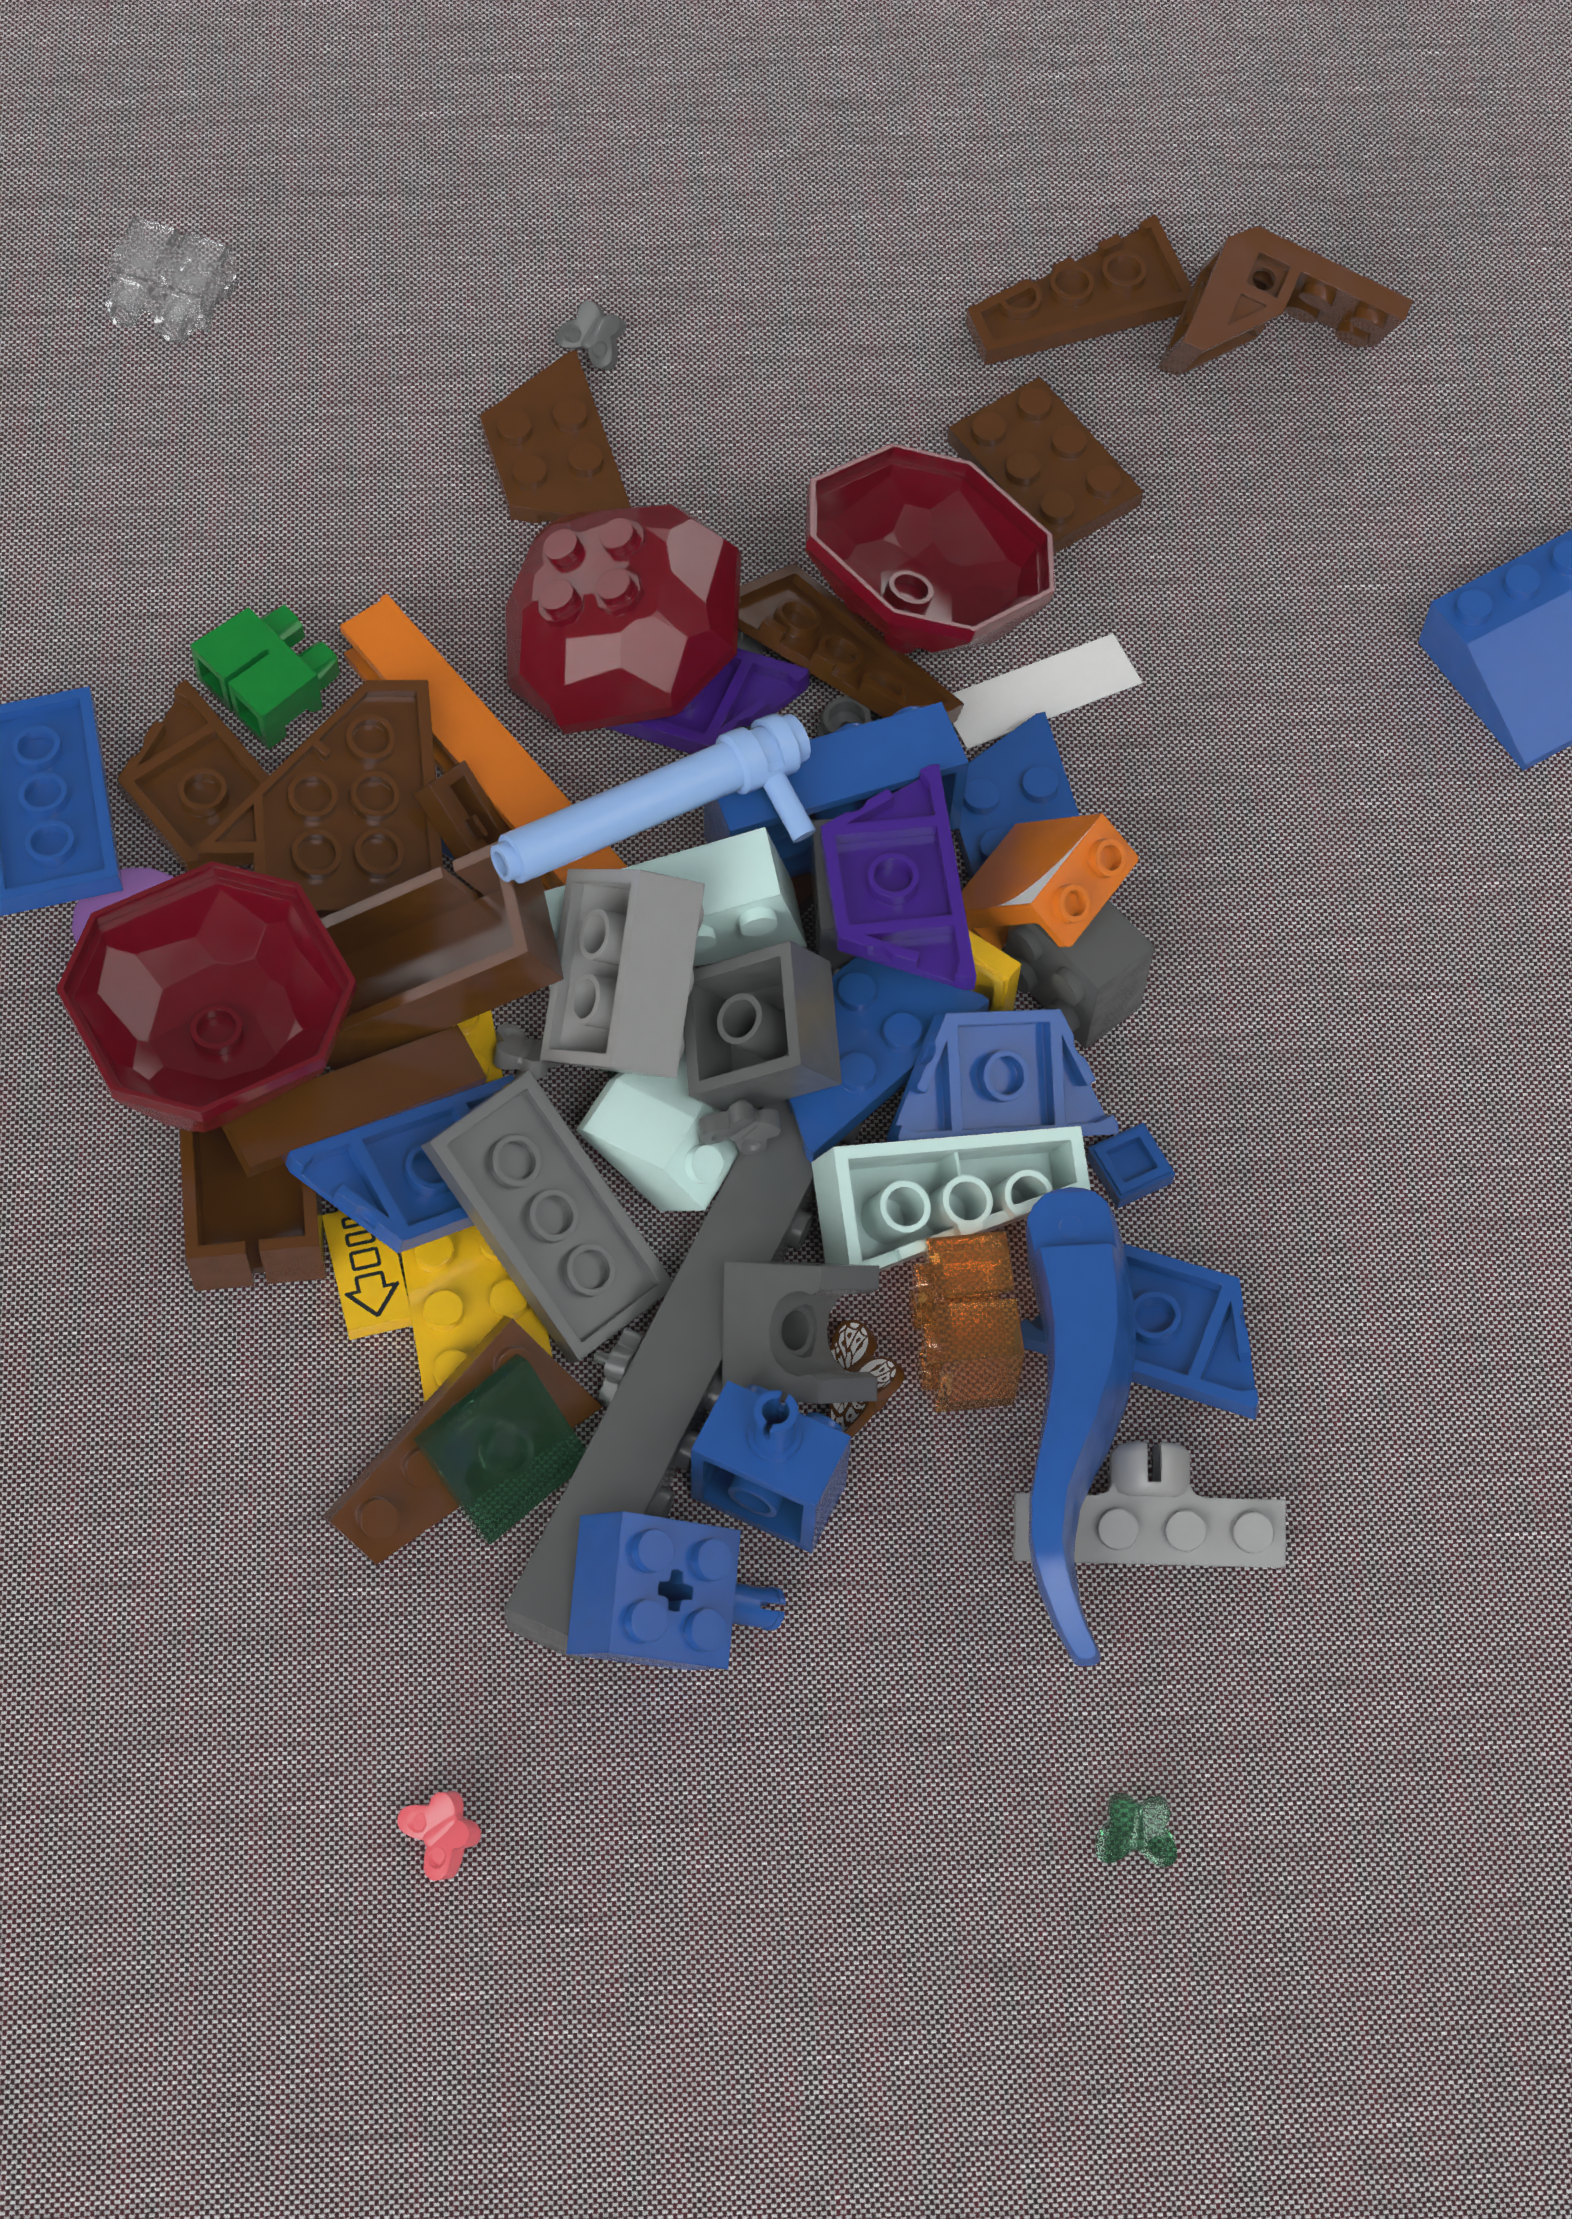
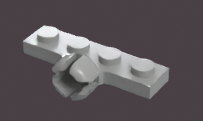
(1165, 1518)

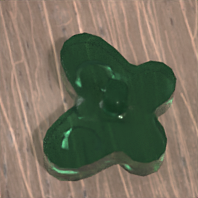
(1138, 1829)

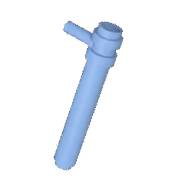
(736, 763)

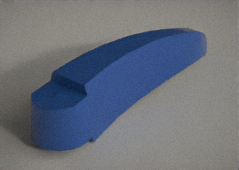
(1091, 1352)

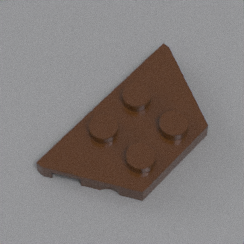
(552, 447)
(189, 776)

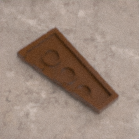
(1108, 291)
(821, 634)
(399, 1489)

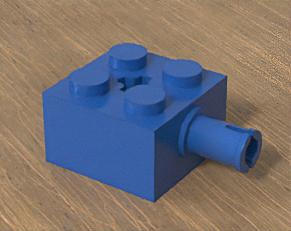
(770, 1464)
(661, 1592)

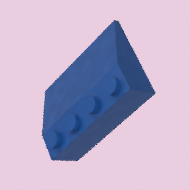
(1511, 649)

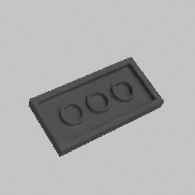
(549, 1216)

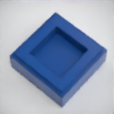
(1130, 1165)

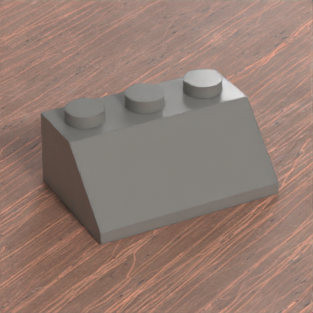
(625, 971)

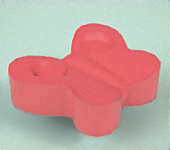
(443, 1832)

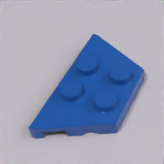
(1010, 785)
(880, 1034)
(998, 1077)
(385, 1176)
(1186, 1333)

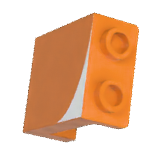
(1048, 876)

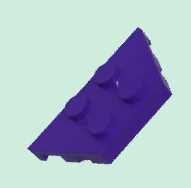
(734, 698)
(899, 883)

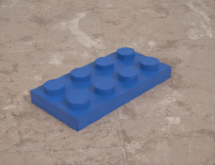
(54, 804)

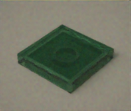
(502, 1449)

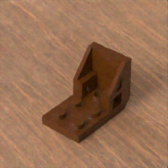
(1257, 279)

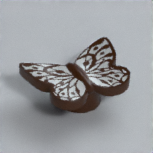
(854, 1350)

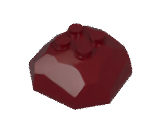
(927, 549)
(621, 616)
(207, 995)

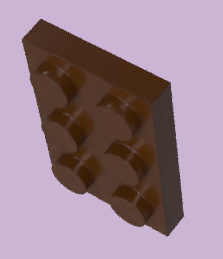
(1047, 462)

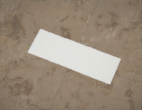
(1044, 686)

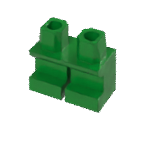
(259, 675)

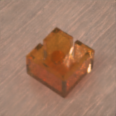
(967, 1334)

